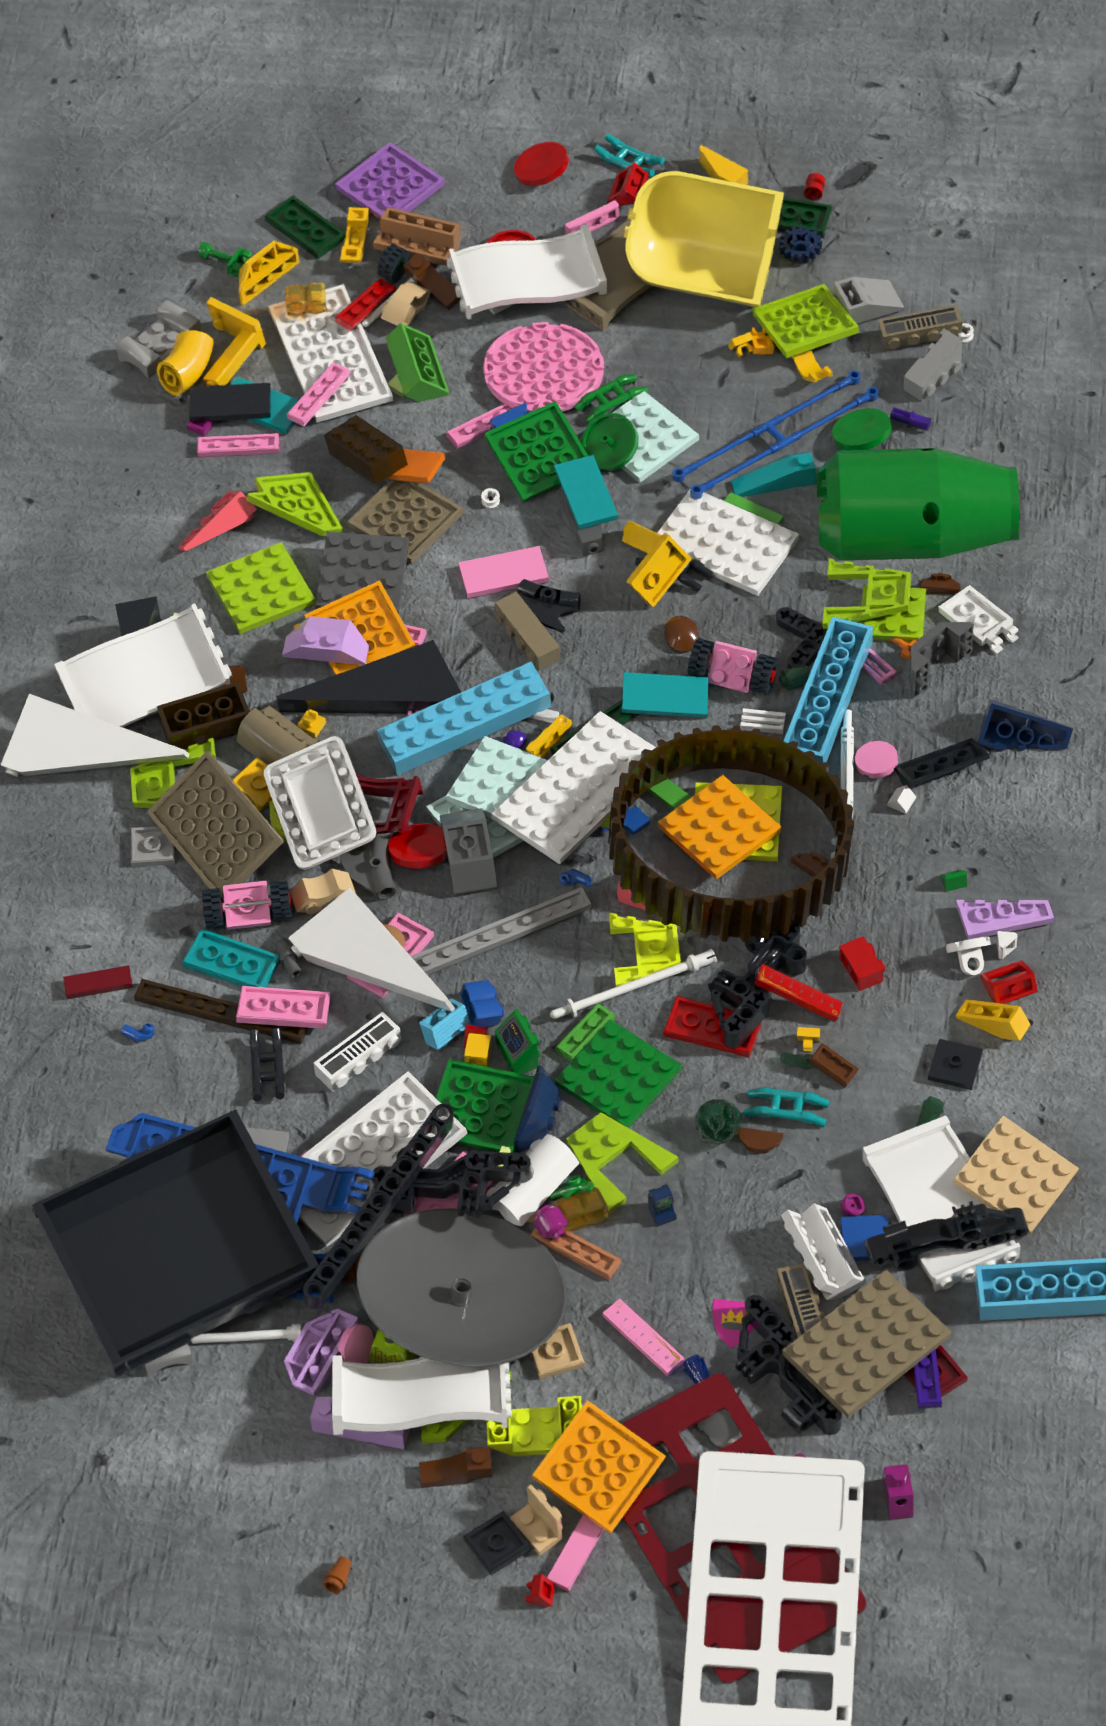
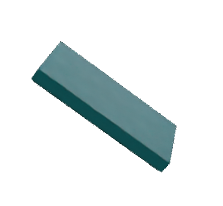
(280, 406)
(586, 492)
(665, 695)
(231, 960)

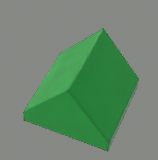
(954, 880)

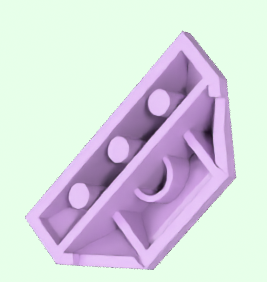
(326, 641)
(311, 1354)

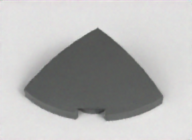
(720, 1429)

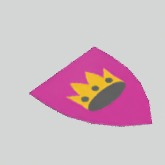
(727, 1320)

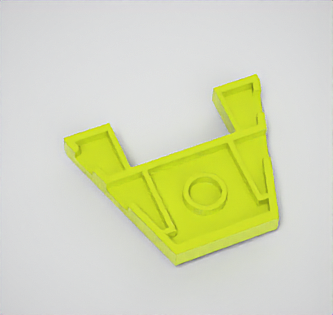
(654, 945)

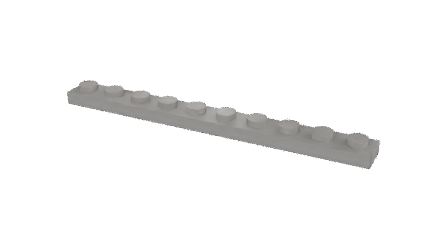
(502, 931)

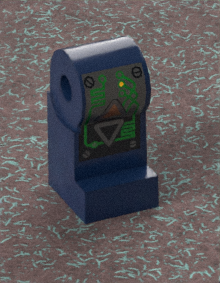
(661, 1205)

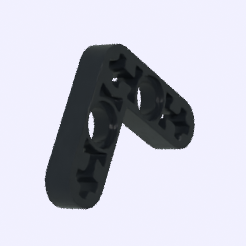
(808, 635)

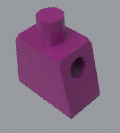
(898, 1486)

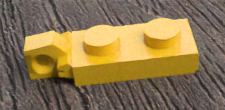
(549, 736)

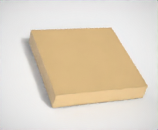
(558, 1353)

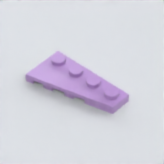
(987, 918)

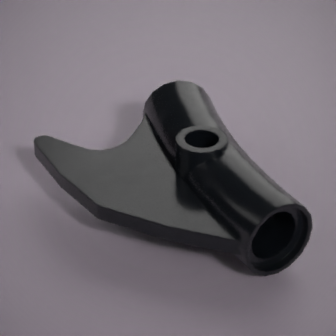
(548, 602)

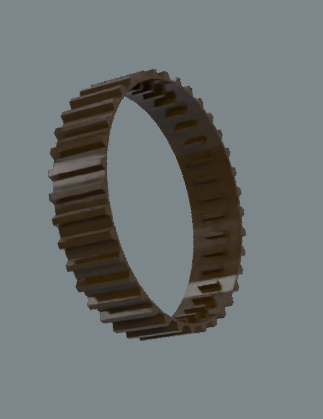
(745, 752)

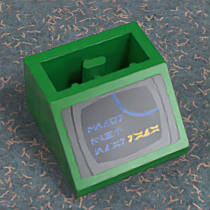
(517, 1043)

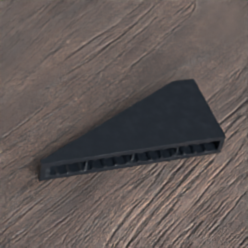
(385, 686)

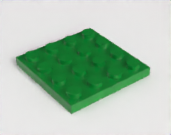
(531, 448)
(618, 1074)
(485, 1103)

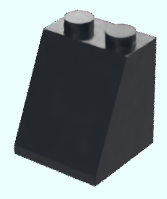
(137, 614)

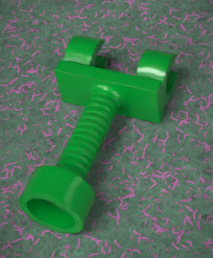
(233, 266)

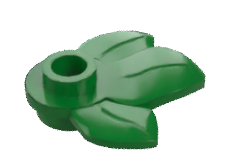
(573, 1187)

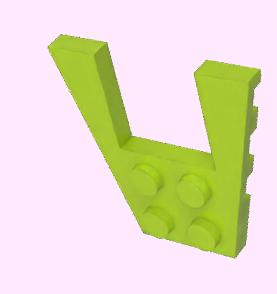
(886, 592)
(154, 779)
(603, 1141)

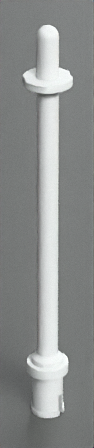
(692, 963)

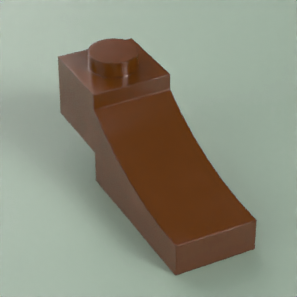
(425, 275)
(456, 1469)

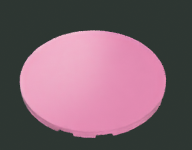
(543, 366)

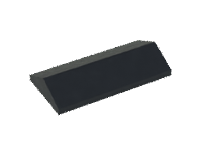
(940, 762)

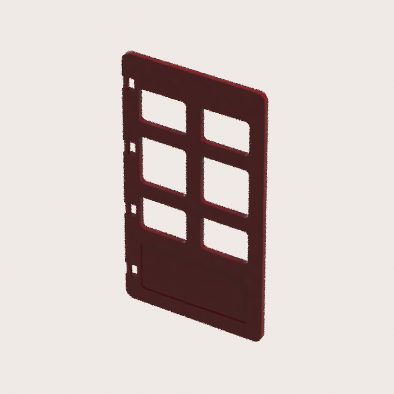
(729, 1619)

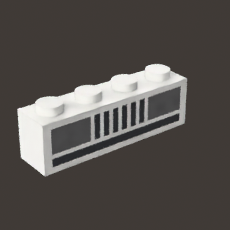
(357, 1051)

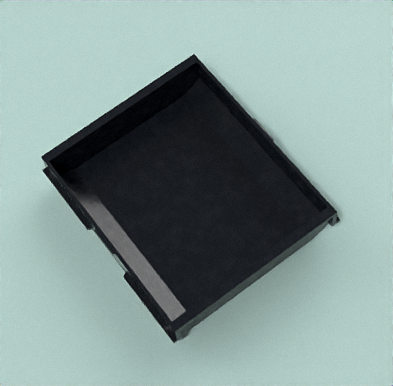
(177, 1241)

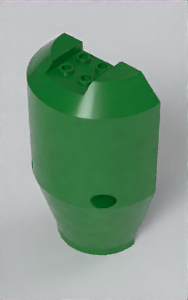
(913, 504)

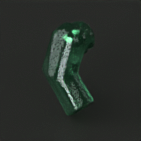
(797, 1061)

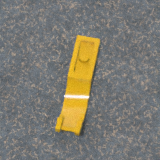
(809, 367)

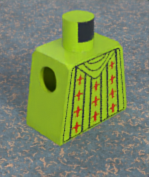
(387, 1351)

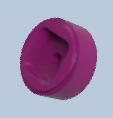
(852, 1205)

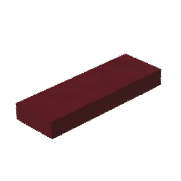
(98, 982)

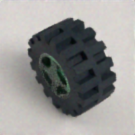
(392, 263)

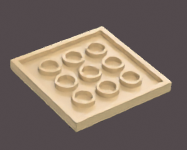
(1015, 1172)

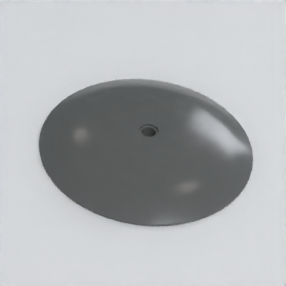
(461, 1287)

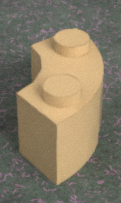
(405, 304)
(316, 893)

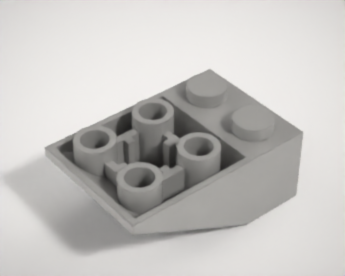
(867, 298)

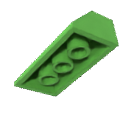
(416, 364)

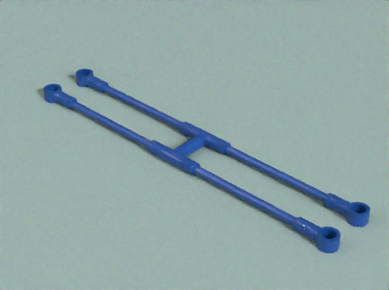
(697, 490)

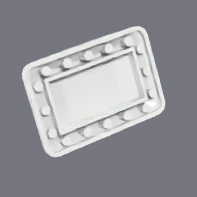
(319, 803)

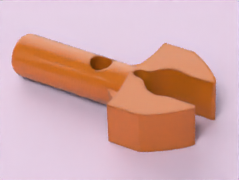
(905, 653)

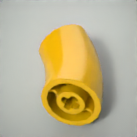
(185, 361)

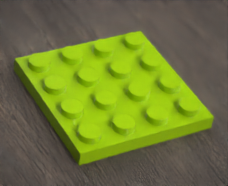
(805, 320)
(260, 588)

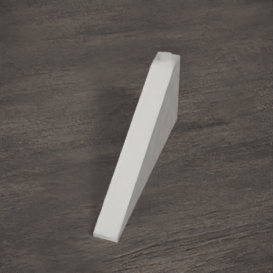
(64, 740)
(357, 944)

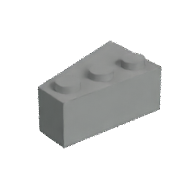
(935, 367)

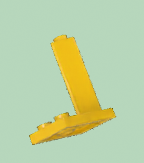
(248, 337)
(659, 567)

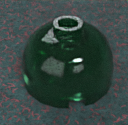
(718, 1121)

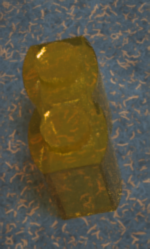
(306, 299)
(583, 1209)

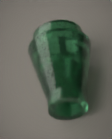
(930, 1110)

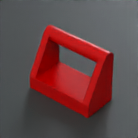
(634, 178)
(1012, 986)

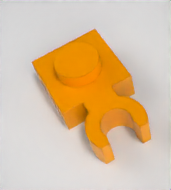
(761, 343)

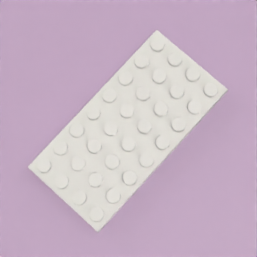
(317, 341)
(572, 789)
(373, 1140)

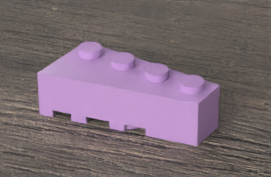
(322, 1423)

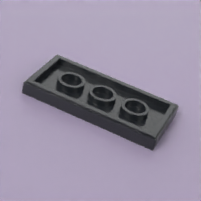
(230, 402)

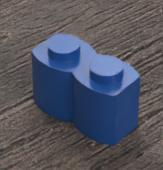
(481, 1003)

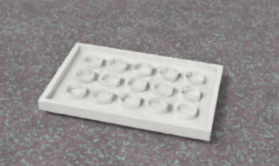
(730, 540)

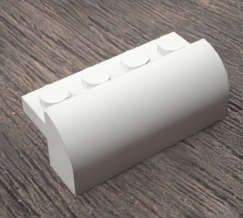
(551, 1165)
(824, 1251)

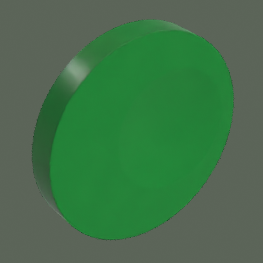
(862, 429)
(611, 441)

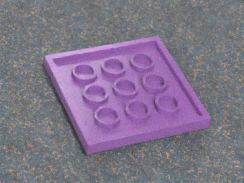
(391, 181)

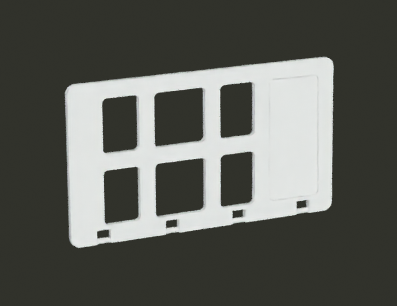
(775, 1505)

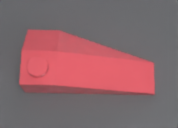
(227, 513)

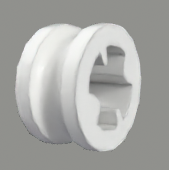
(967, 328)
(488, 493)

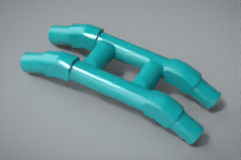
(623, 151)
(796, 1114)

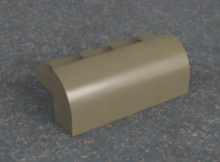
(271, 735)

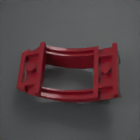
(404, 796)

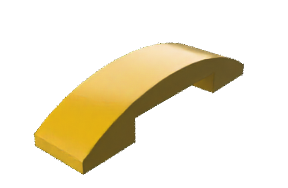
(355, 236)

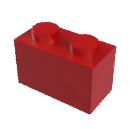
(861, 963)

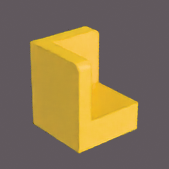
(478, 1049)

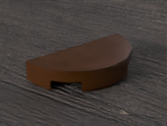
(941, 584)
(809, 863)
(759, 1140)

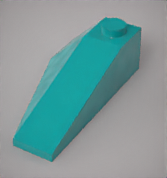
(780, 474)

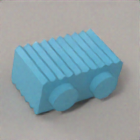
(444, 1025)

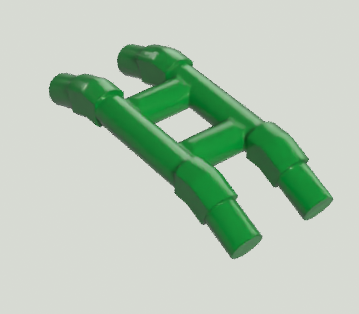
(606, 405)

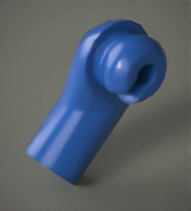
(574, 876)
(145, 1033)

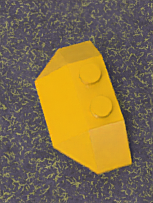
(265, 269)

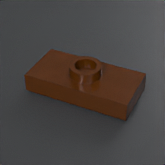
(833, 1065)

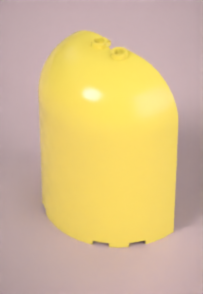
(703, 236)

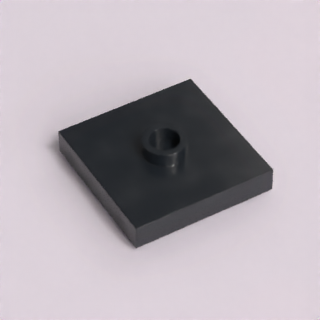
(955, 1064)
(497, 1543)

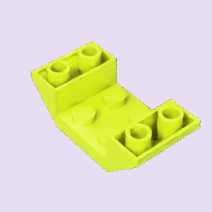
(533, 1429)

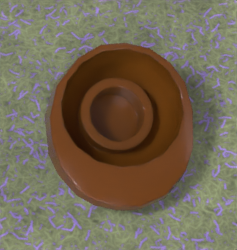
(680, 633)

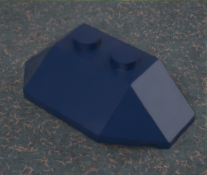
(538, 1111)

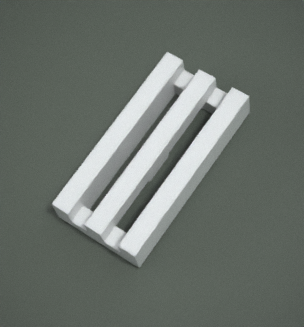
(763, 718)

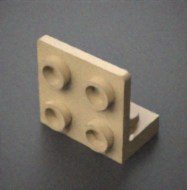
(538, 1522)

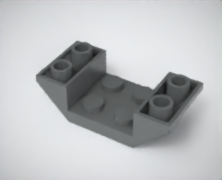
(945, 638)
(469, 851)

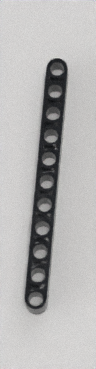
(374, 1214)

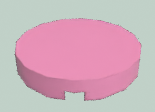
(876, 759)
(356, 1344)

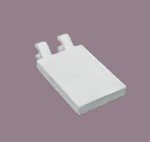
(987, 618)

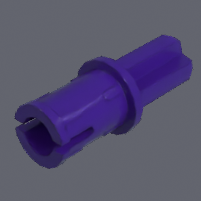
(910, 418)

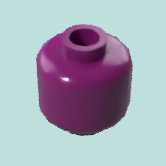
(550, 1222)

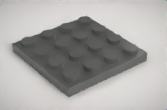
(360, 560)

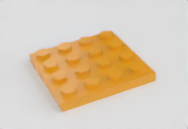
(375, 620)
(719, 827)
(598, 1467)

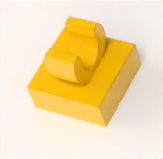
(741, 342)
(312, 723)
(808, 1036)

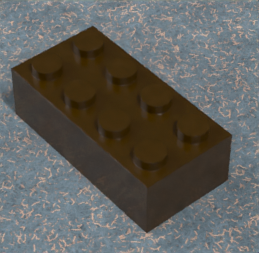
(365, 449)
(203, 716)

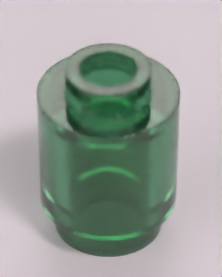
(794, 677)

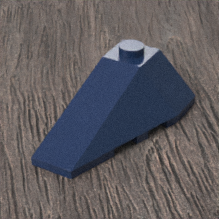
(1014, 728)

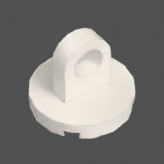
(969, 949)

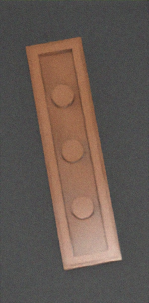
(582, 1253)

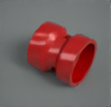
(814, 186)

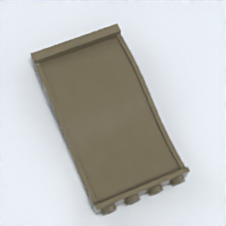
(622, 282)

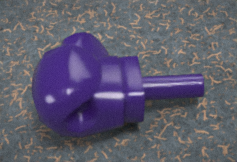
(515, 739)

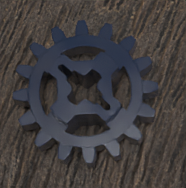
(800, 244)

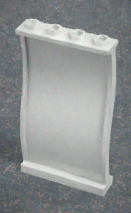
(527, 271)
(145, 669)
(917, 1180)
(416, 1394)

